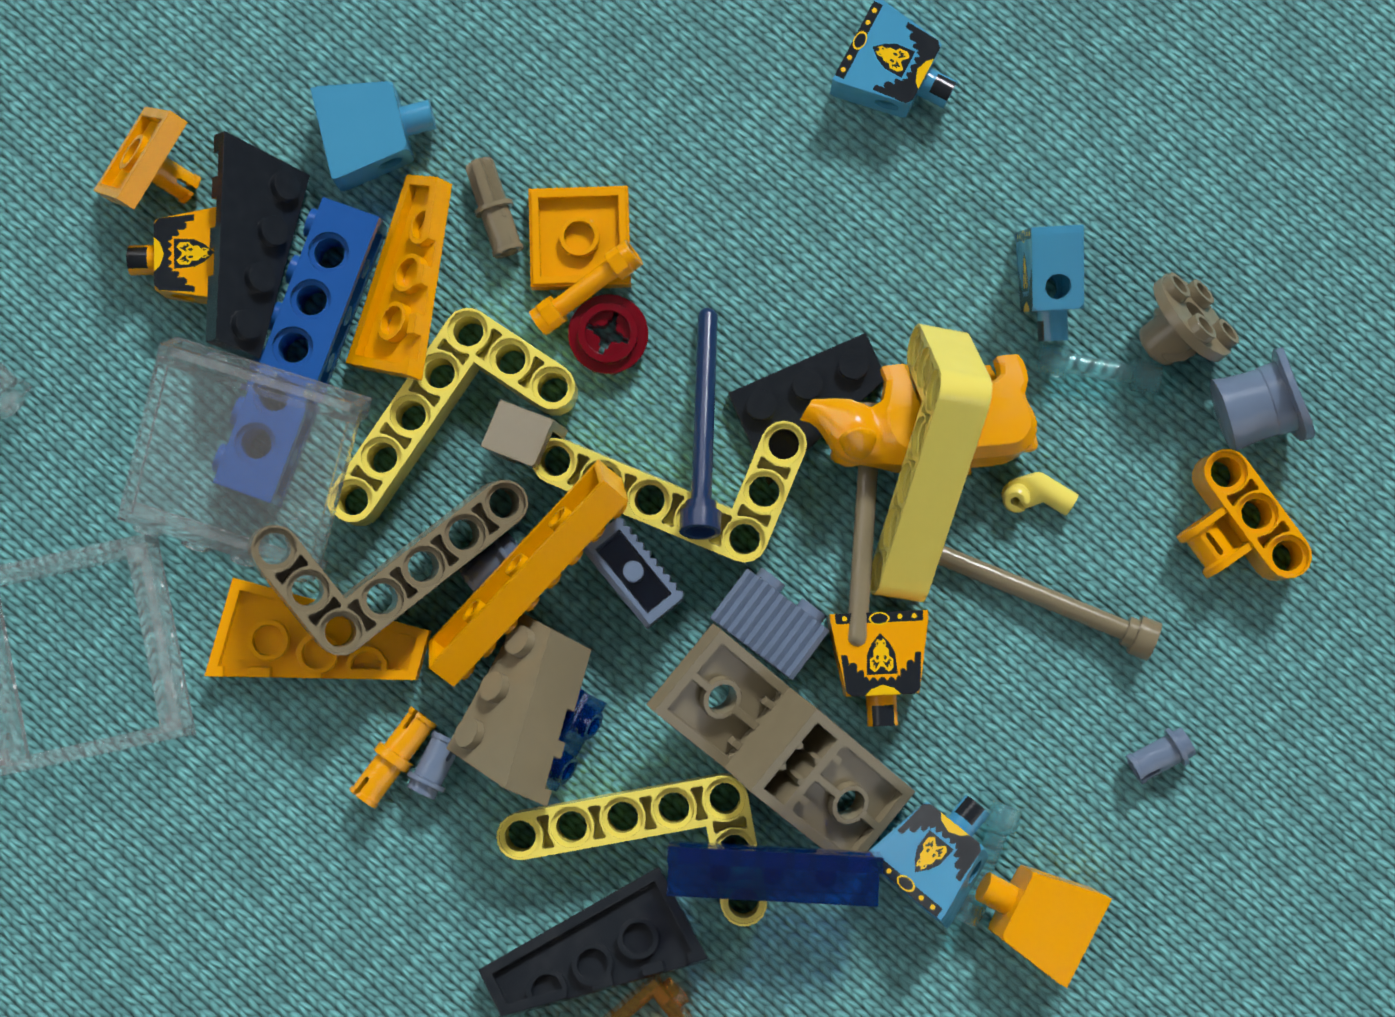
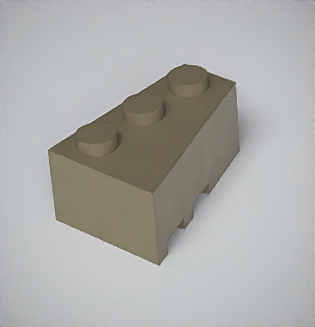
(521, 708)

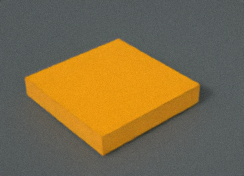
(573, 233)

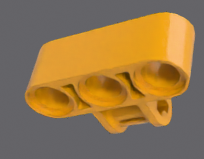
(1223, 536)

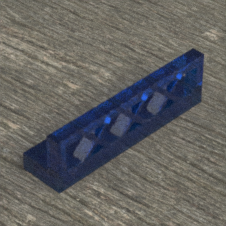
(774, 873)

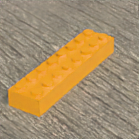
(526, 573)

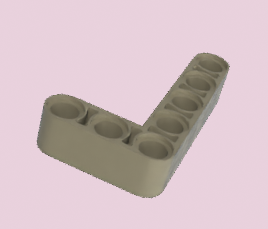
(393, 573)

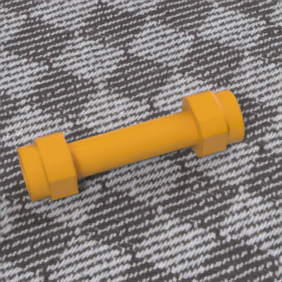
(552, 312)

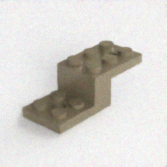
(779, 745)

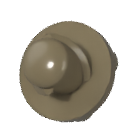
(1185, 323)

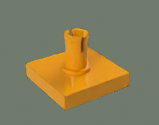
(145, 160)

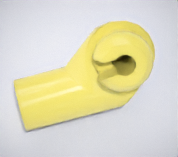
(1037, 489)

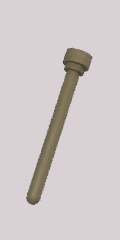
(862, 552)
(1136, 634)

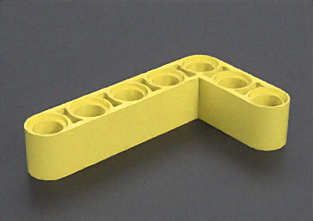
(440, 402)
(937, 461)
(668, 519)
(650, 823)

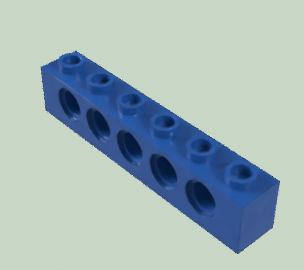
(344, 285)

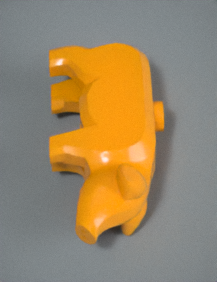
(882, 433)

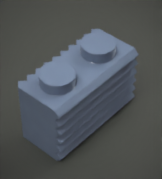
(634, 573)
(770, 622)

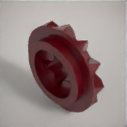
(598, 313)

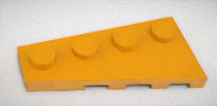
(402, 293)
(266, 640)

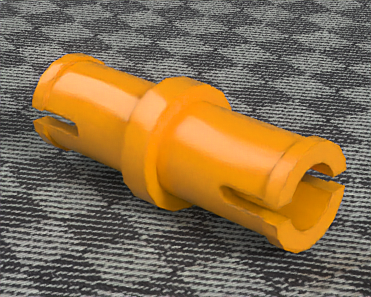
(392, 757)

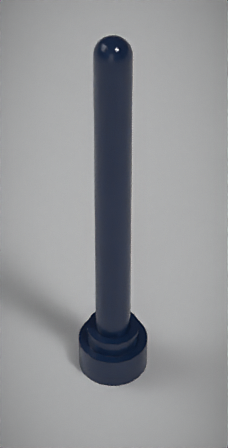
(700, 516)

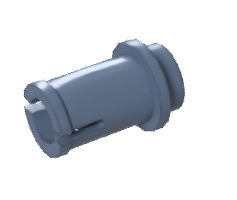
(485, 563)
(1161, 755)
(432, 767)

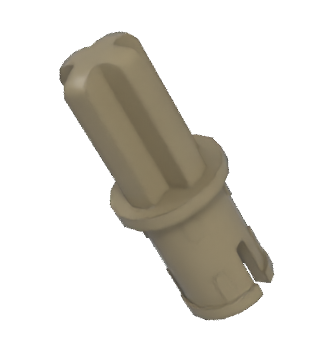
(493, 207)

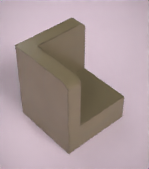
(520, 434)

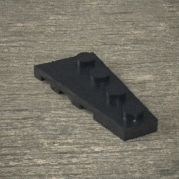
(251, 242)
(604, 946)

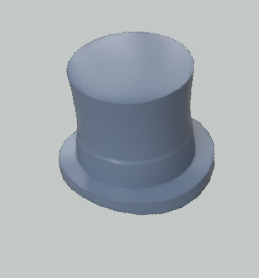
(1261, 404)

